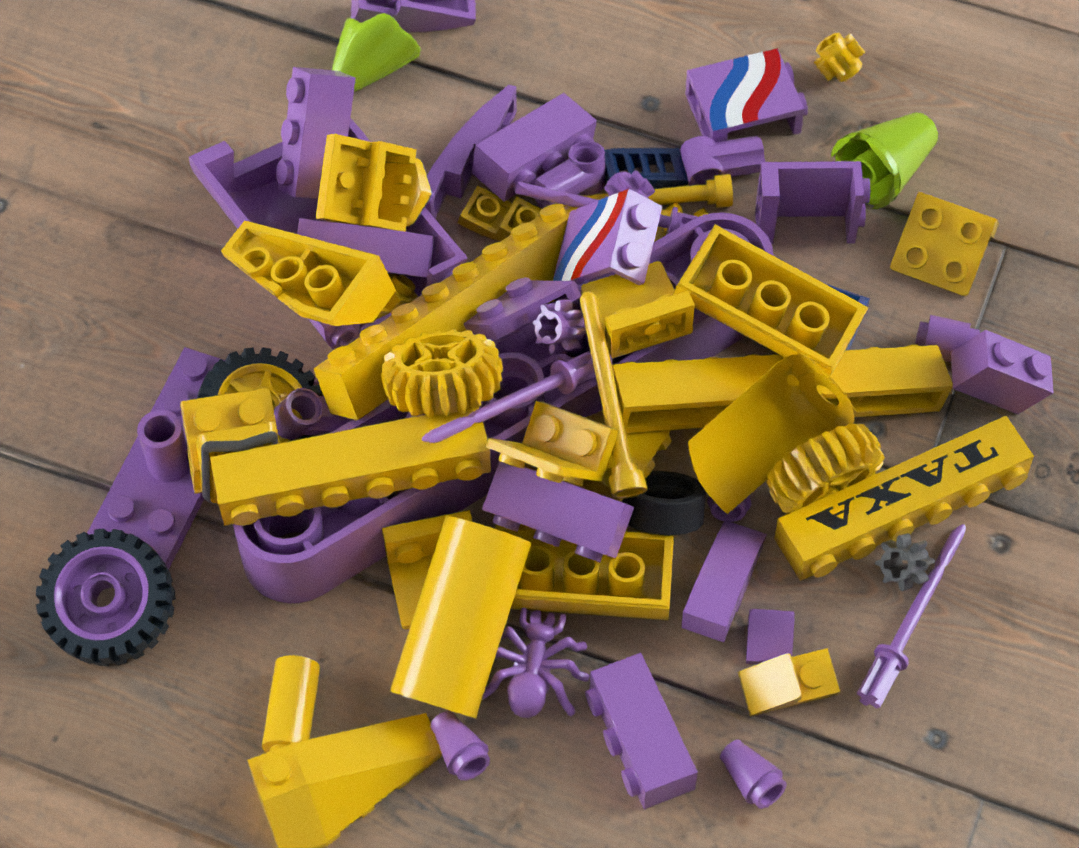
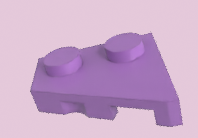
(518, 306)

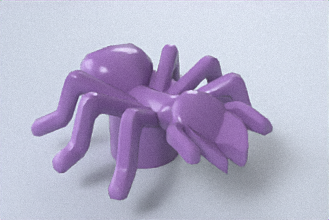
(532, 669)

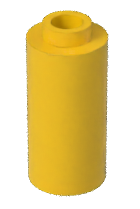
(291, 701)

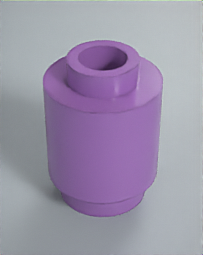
(945, 333)

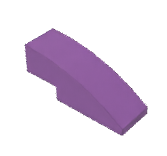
(418, 14)
(399, 250)
(723, 581)

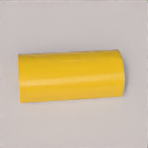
(770, 300)
(624, 586)
(460, 616)

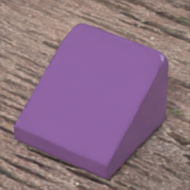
(769, 634)

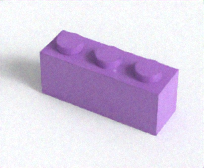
(316, 108)
(531, 145)
(557, 511)
(641, 731)

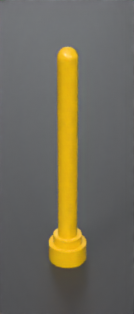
(715, 191)
(625, 478)

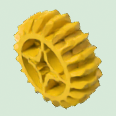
(442, 373)
(824, 466)

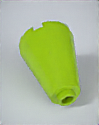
(889, 153)

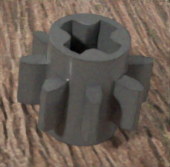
(901, 572)

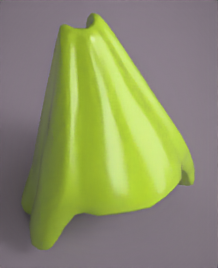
(373, 49)

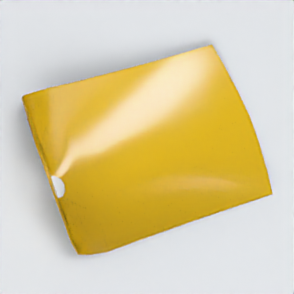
(764, 425)

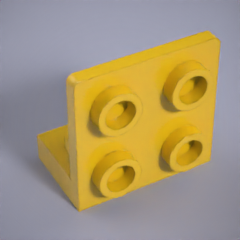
(943, 244)
(643, 313)
(560, 446)
(409, 556)

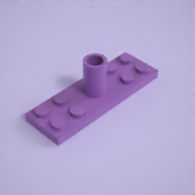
(155, 485)

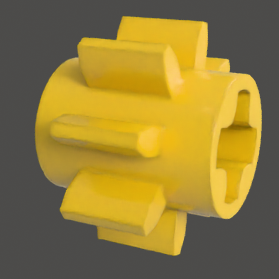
(839, 57)

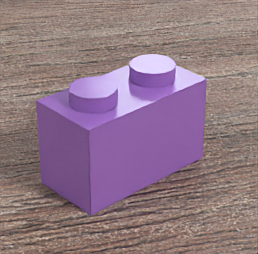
(1001, 372)

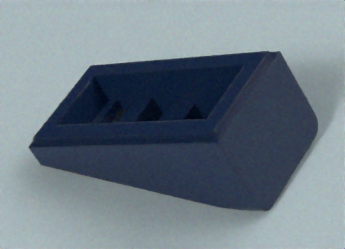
(630, 158)

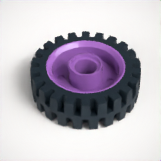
(82, 573)

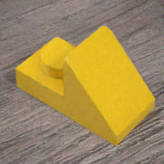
(788, 681)

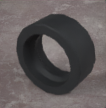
(669, 506)

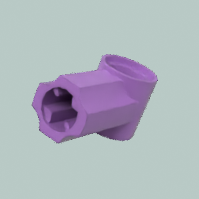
(706, 158)
(579, 174)
(315, 415)

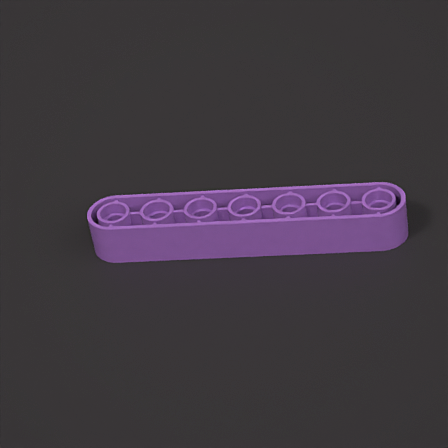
(350, 537)

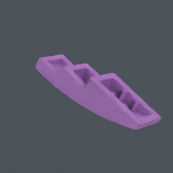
(454, 166)

